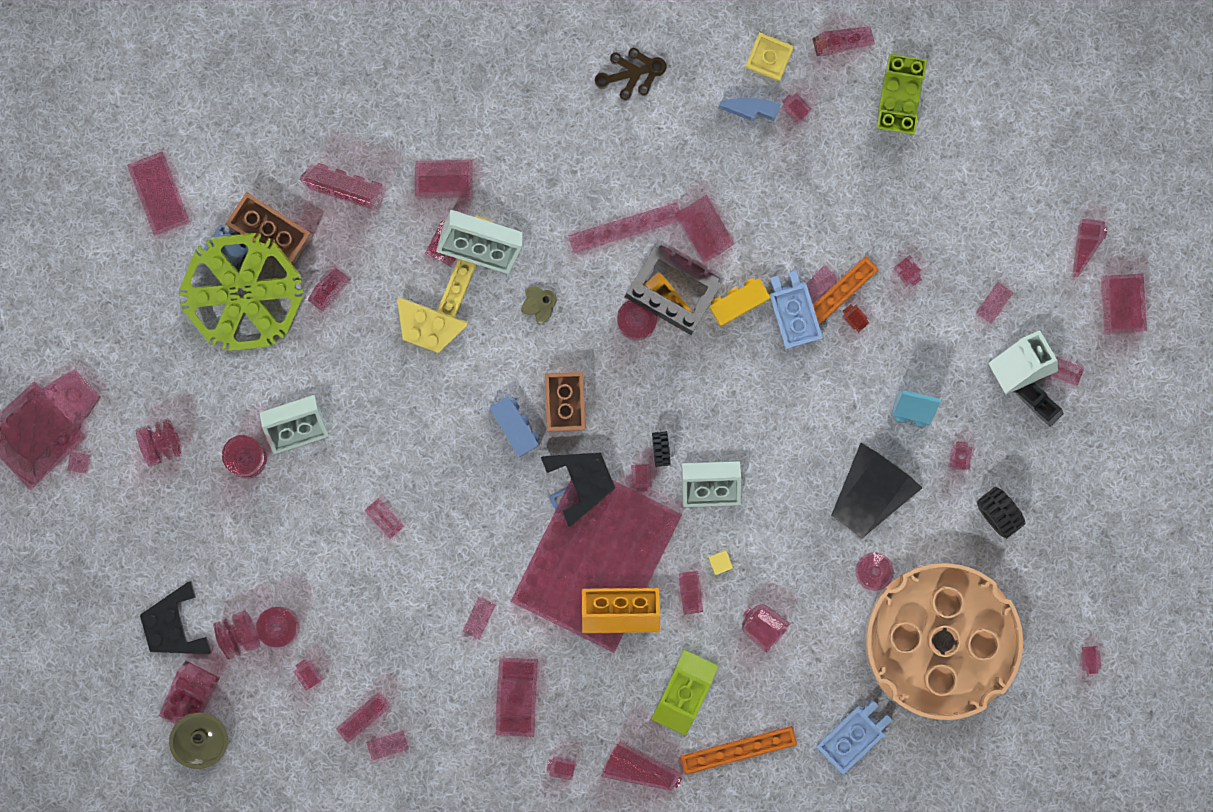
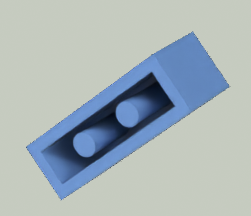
(515, 426)

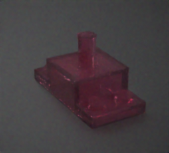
(516, 697)

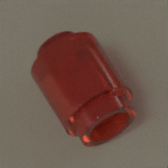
(855, 317)

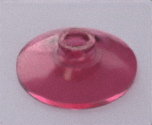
(864, 571)

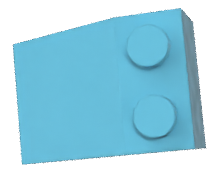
(914, 408)

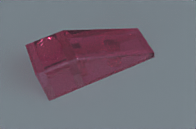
(842, 40)
(1089, 238)
(363, 717)

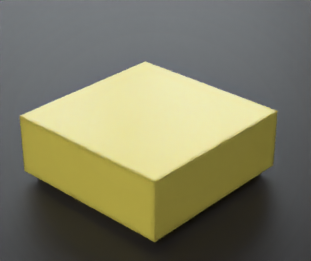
(720, 562)

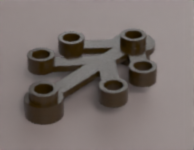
(633, 72)

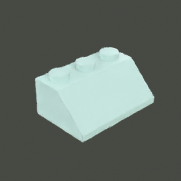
(293, 424)
(711, 484)

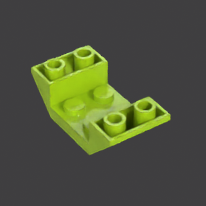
(901, 94)
(685, 692)

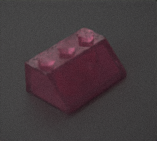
(444, 179)
(704, 229)

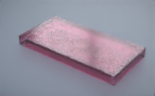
(158, 193)

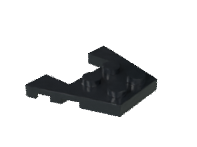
(589, 478)
(164, 625)

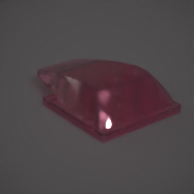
(45, 426)

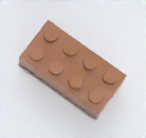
(258, 218)

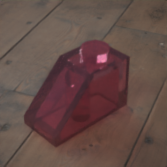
(328, 289)

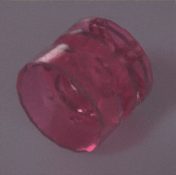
(631, 330)
(156, 443)
(233, 459)
(288, 622)
(232, 637)

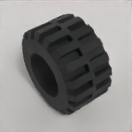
(1001, 512)

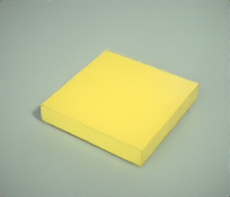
(769, 57)

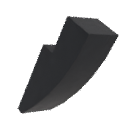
(1040, 403)

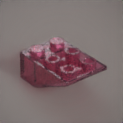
(189, 692)

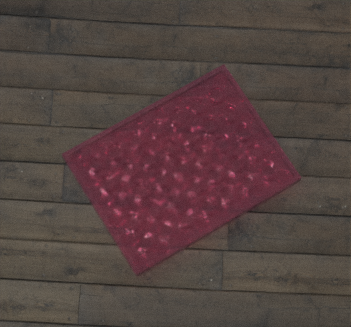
(605, 549)

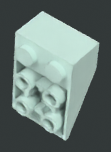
(1024, 363)

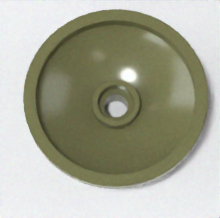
(198, 752)

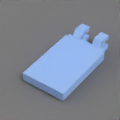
(794, 312)
(853, 737)

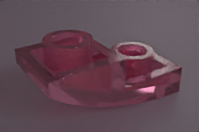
(690, 592)

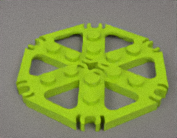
(247, 280)

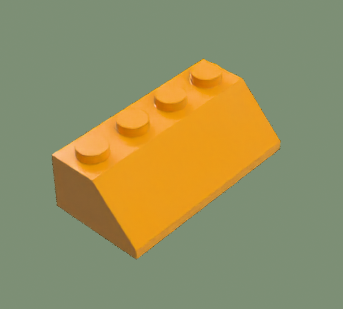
(620, 610)

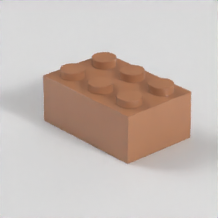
(565, 402)

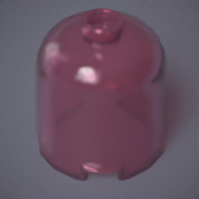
(764, 626)

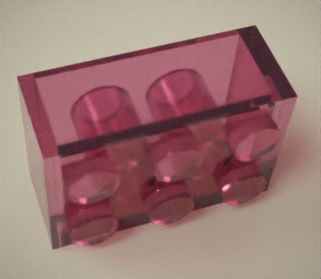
(1123, 304)

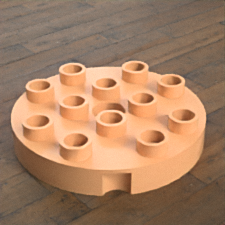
(968, 674)

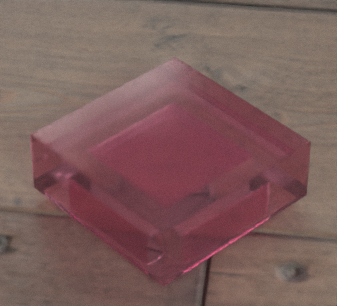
(78, 462)

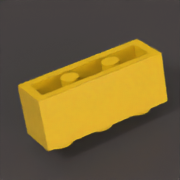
(739, 301)

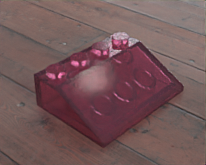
(343, 187)

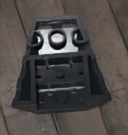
(872, 491)

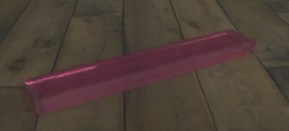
(623, 228)

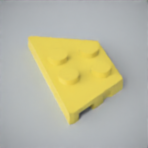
(427, 326)

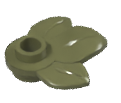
(536, 305)

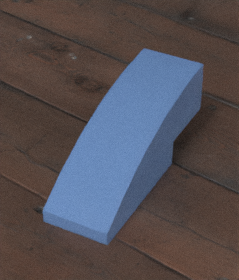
(750, 107)

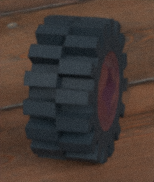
(661, 449)

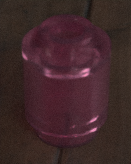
(1091, 659)

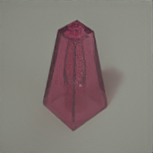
(640, 768)

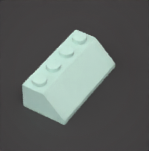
(479, 241)

